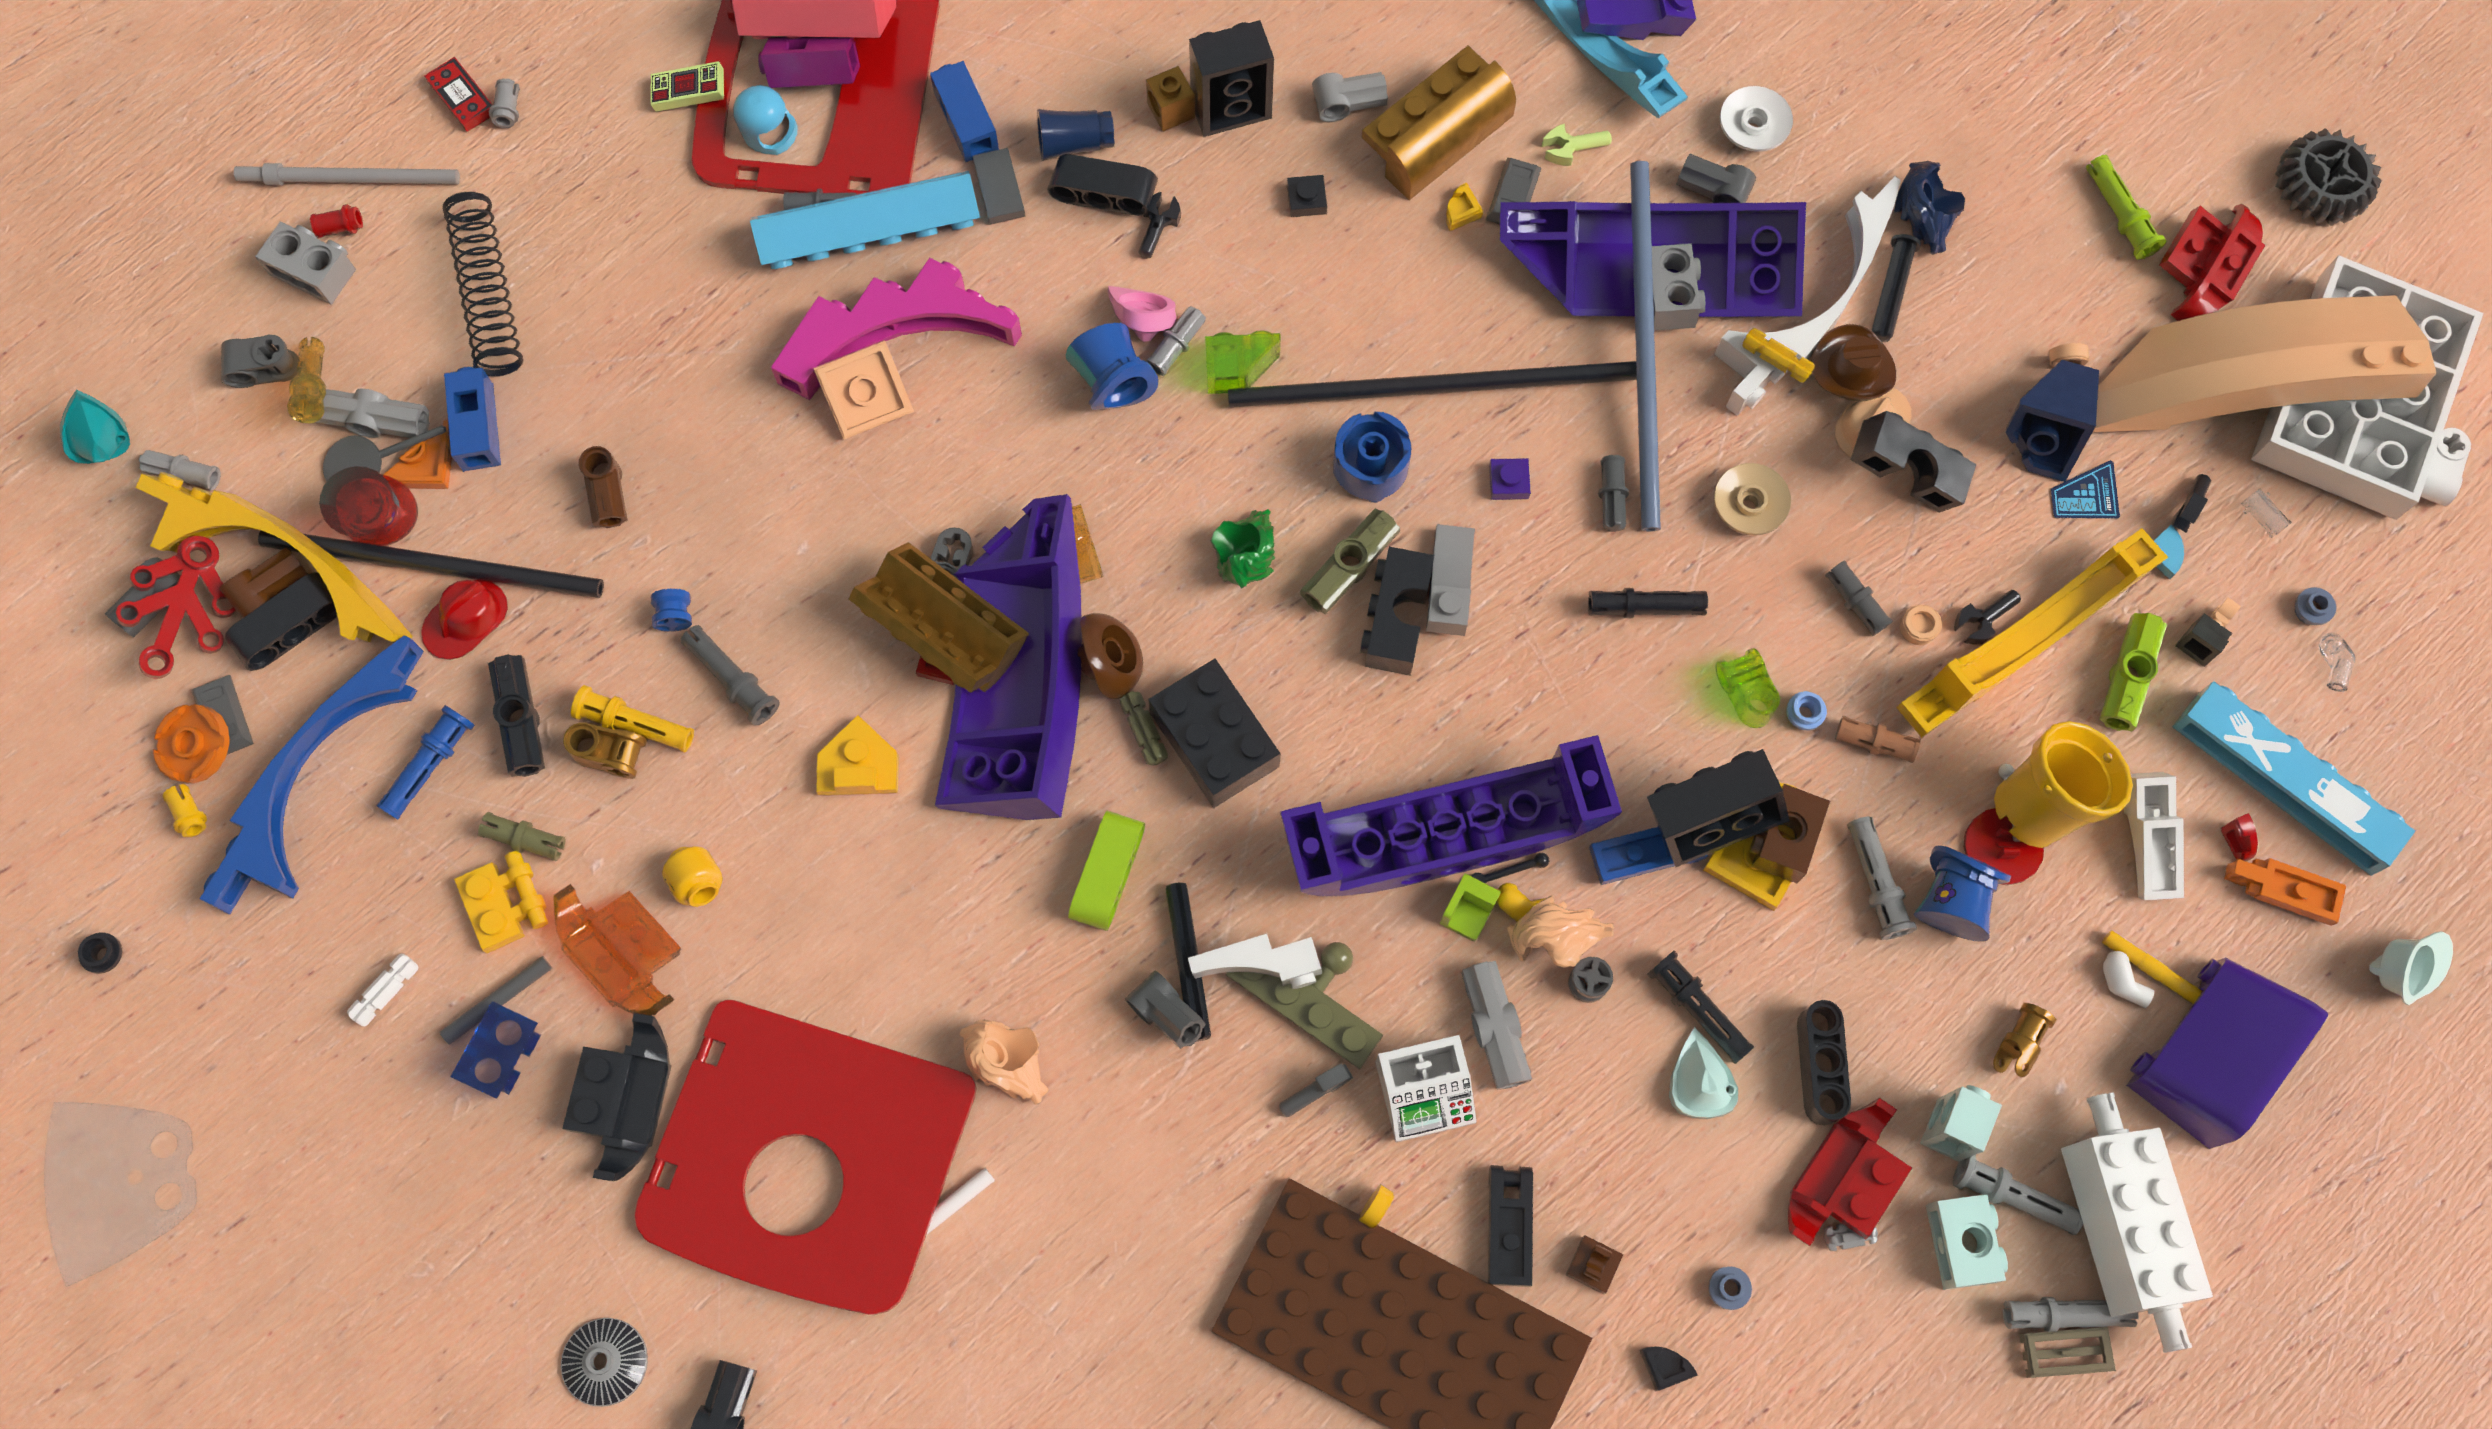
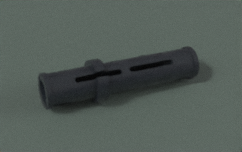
(1647, 603)

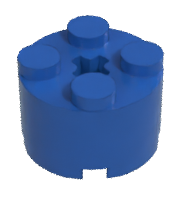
(1354, 458)

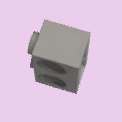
(304, 266)
(1676, 287)

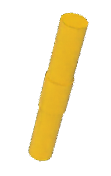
(2152, 967)

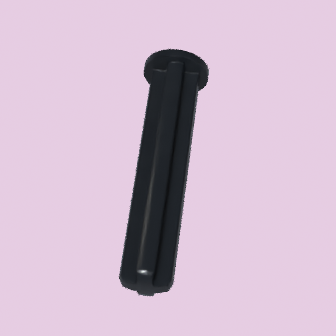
(1894, 286)

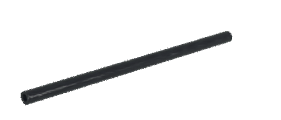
(1432, 384)

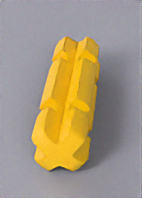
(1778, 355)

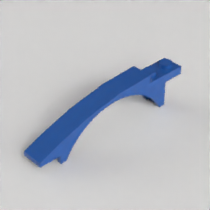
(259, 847)

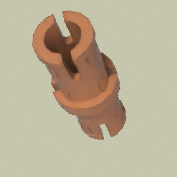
(1878, 739)

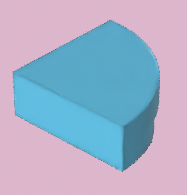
(2173, 547)

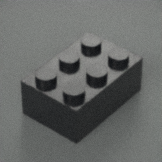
(1231, 77)
(1214, 733)
(1719, 807)

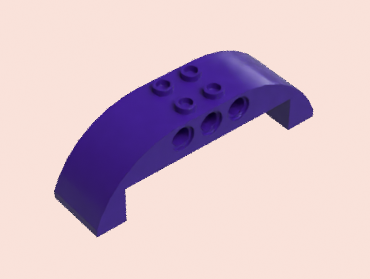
(1452, 824)

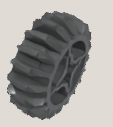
(2328, 177)

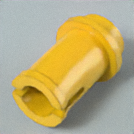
(187, 817)

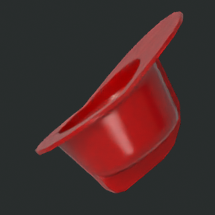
(463, 618)

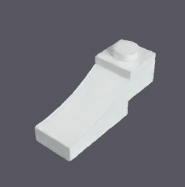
(2156, 836)
(1293, 962)

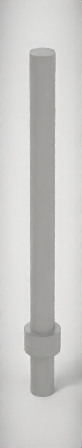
(276, 175)

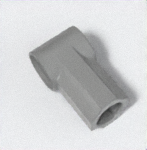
(1340, 95)

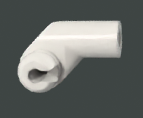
(2121, 980)

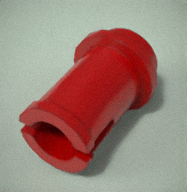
(337, 221)

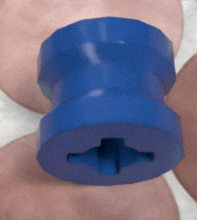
(671, 610)

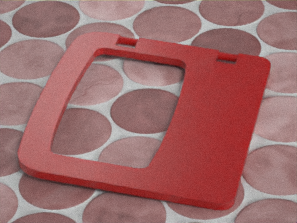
(874, 118)

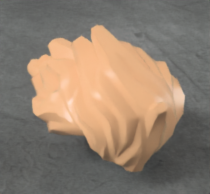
(1558, 930)
(1004, 1058)

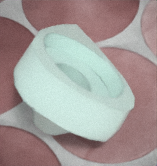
(1701, 1081)

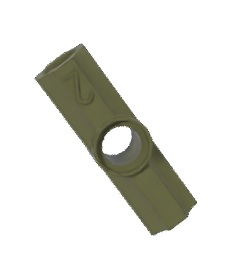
(1364, 544)

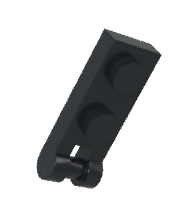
(1510, 1228)

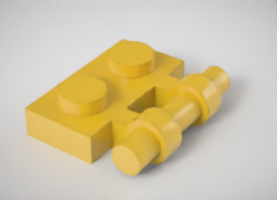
(490, 906)

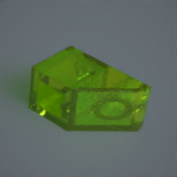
(1239, 359)

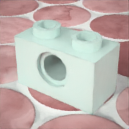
(1956, 1264)

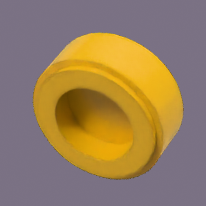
(1376, 1206)

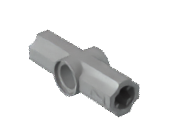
(373, 413)
(1496, 1025)

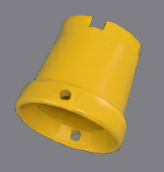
(2064, 785)

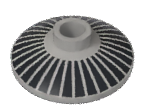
(624, 1368)

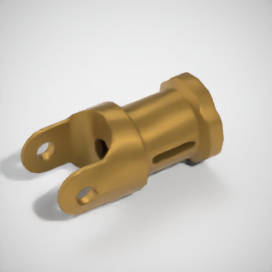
(2024, 1040)

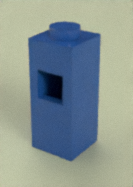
(964, 110)
(472, 419)

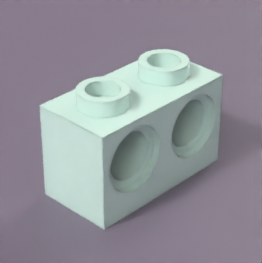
(1961, 1123)

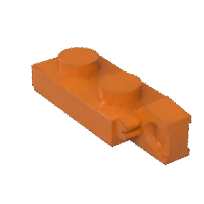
(2289, 888)

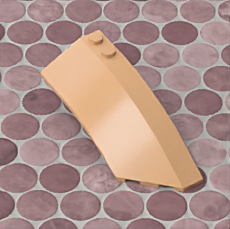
(2266, 360)

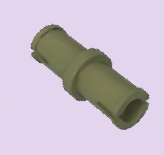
(521, 836)

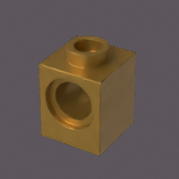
(1170, 98)

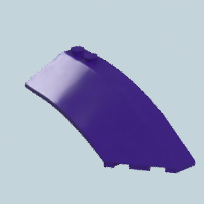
(1585, 253)
(1017, 739)

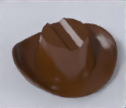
(1853, 364)
(1110, 654)

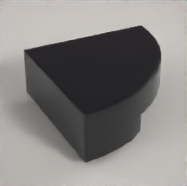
(1666, 1367)

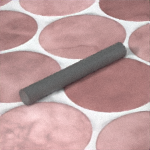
(500, 996)

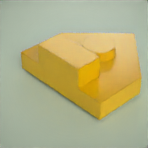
(857, 763)

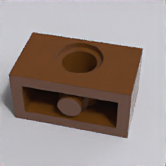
(1791, 857)

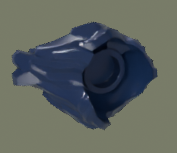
(1928, 204)

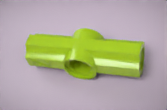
(2126, 691)

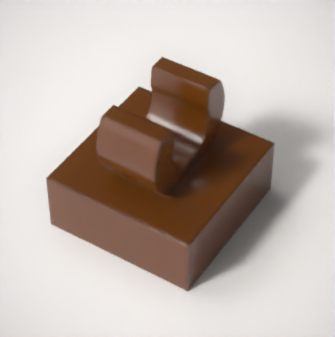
(1594, 1264)

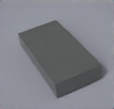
(999, 186)

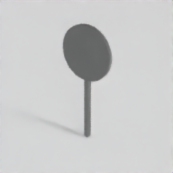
(362, 452)

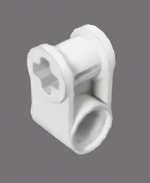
(2447, 467)

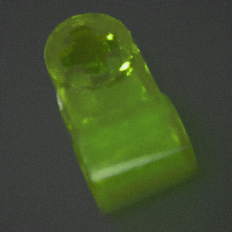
(1745, 681)

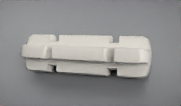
(382, 989)

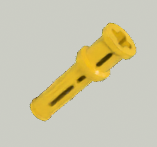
(615, 714)

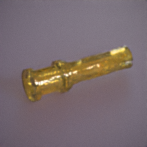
(307, 387)

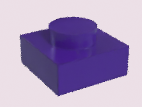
(1509, 479)

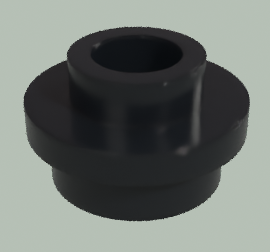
(92, 945)

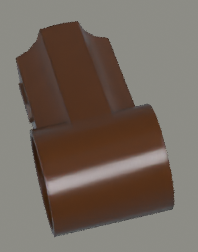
(603, 489)
(257, 586)

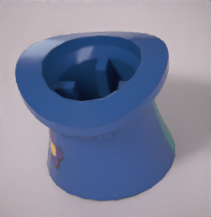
(1111, 367)
(1960, 894)

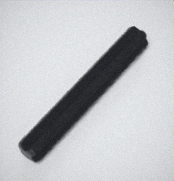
(1186, 947)

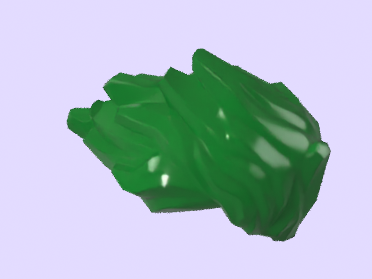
(1245, 548)

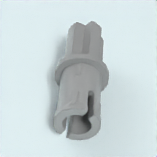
(1176, 340)
(181, 467)

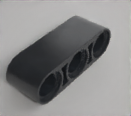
(1102, 184)
(282, 622)
(1833, 1045)

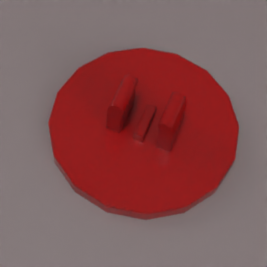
(1993, 844)

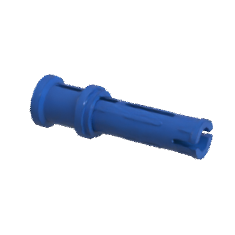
(435, 747)

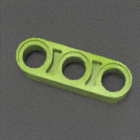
(1106, 870)

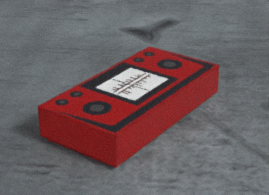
(460, 93)

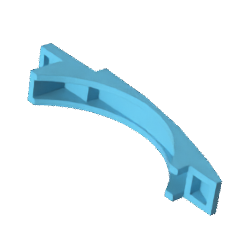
(1633, 70)

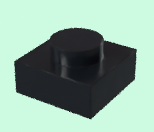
(1307, 196)

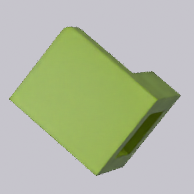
(1470, 907)

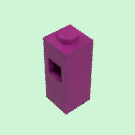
(809, 61)

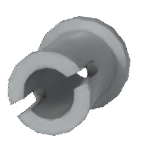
(505, 102)

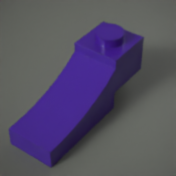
(1636, 17)

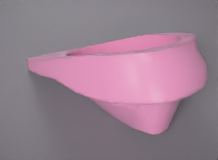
(1142, 311)

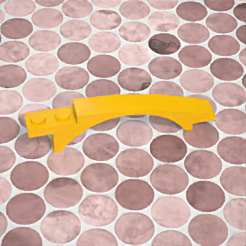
(211, 514)
(1989, 665)

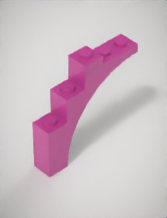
(883, 313)

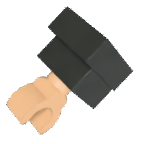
(2208, 634)

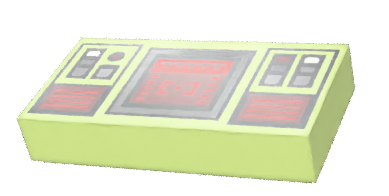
(687, 86)

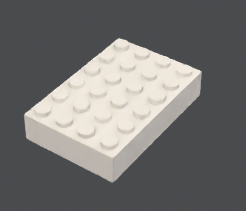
(2374, 447)

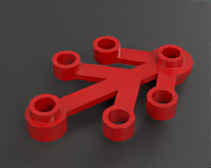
(179, 599)

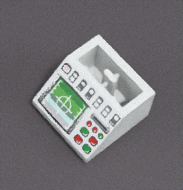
(1426, 1088)

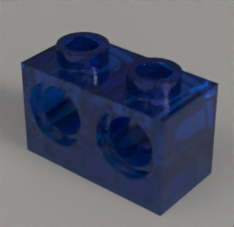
(486, 1046)

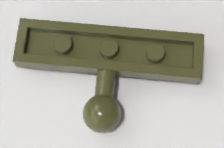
(1315, 1010)

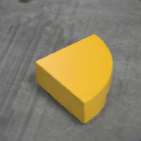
(1462, 208)

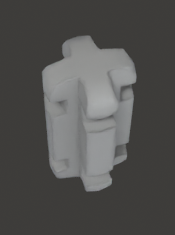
(1846, 1237)

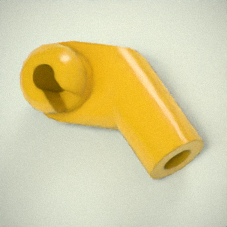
(1514, 902)

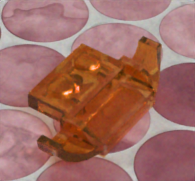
(616, 949)

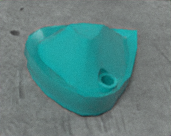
(92, 430)

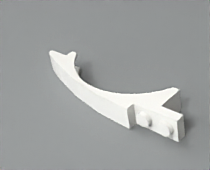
(1866, 223)

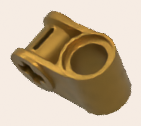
(612, 750)

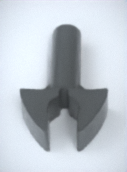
(1325, 1083)

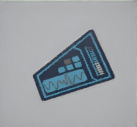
(2088, 495)

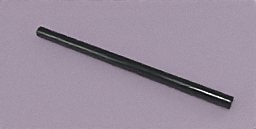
(447, 565)

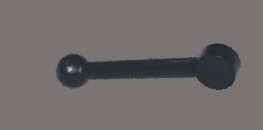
(1540, 860)

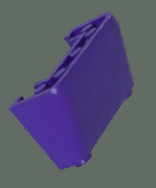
(2227, 1053)

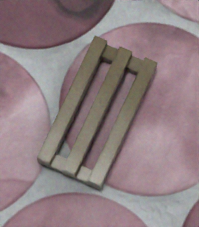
(2032, 1356)

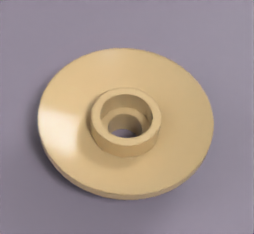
(1758, 485)

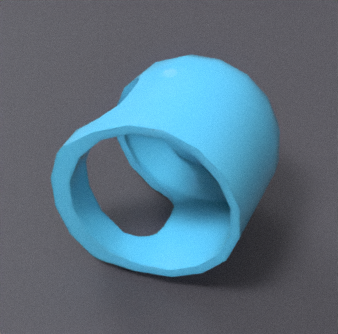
(760, 111)

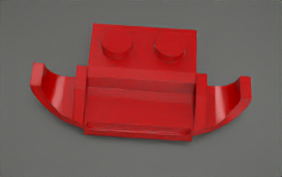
(2212, 259)
(1848, 1176)

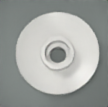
(1762, 108)

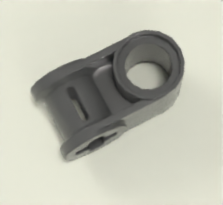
(254, 361)

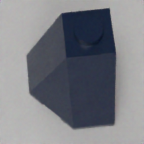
(2056, 420)

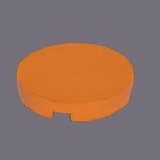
(191, 743)

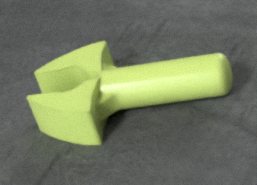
(1571, 144)

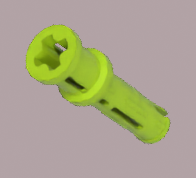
(2132, 220)

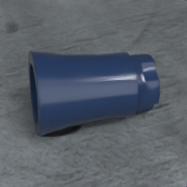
(1073, 132)

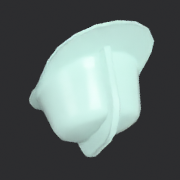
(2414, 965)

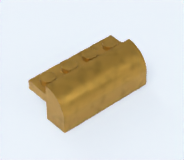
(1441, 120)
(940, 618)

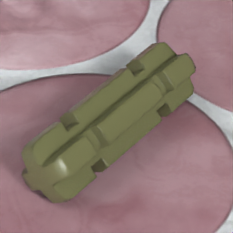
(1143, 728)

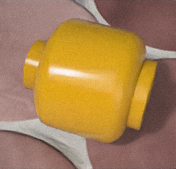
(692, 876)

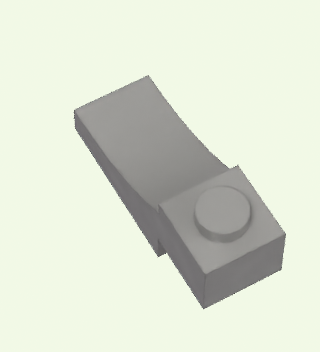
(1450, 580)

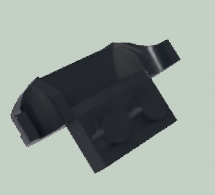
(621, 1097)

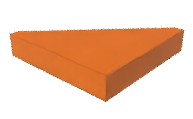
(425, 464)

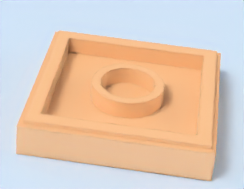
(863, 389)

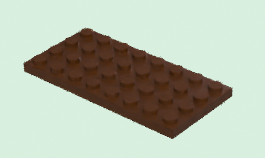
(1394, 1325)

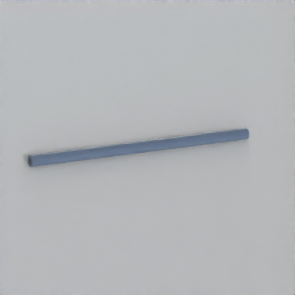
(1645, 347)

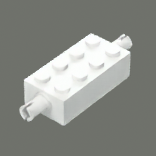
(2136, 1222)

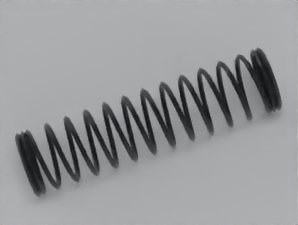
(497, 351)

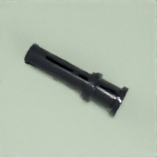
(1737, 1045)

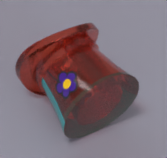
(368, 506)

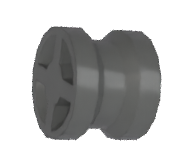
(1593, 971)

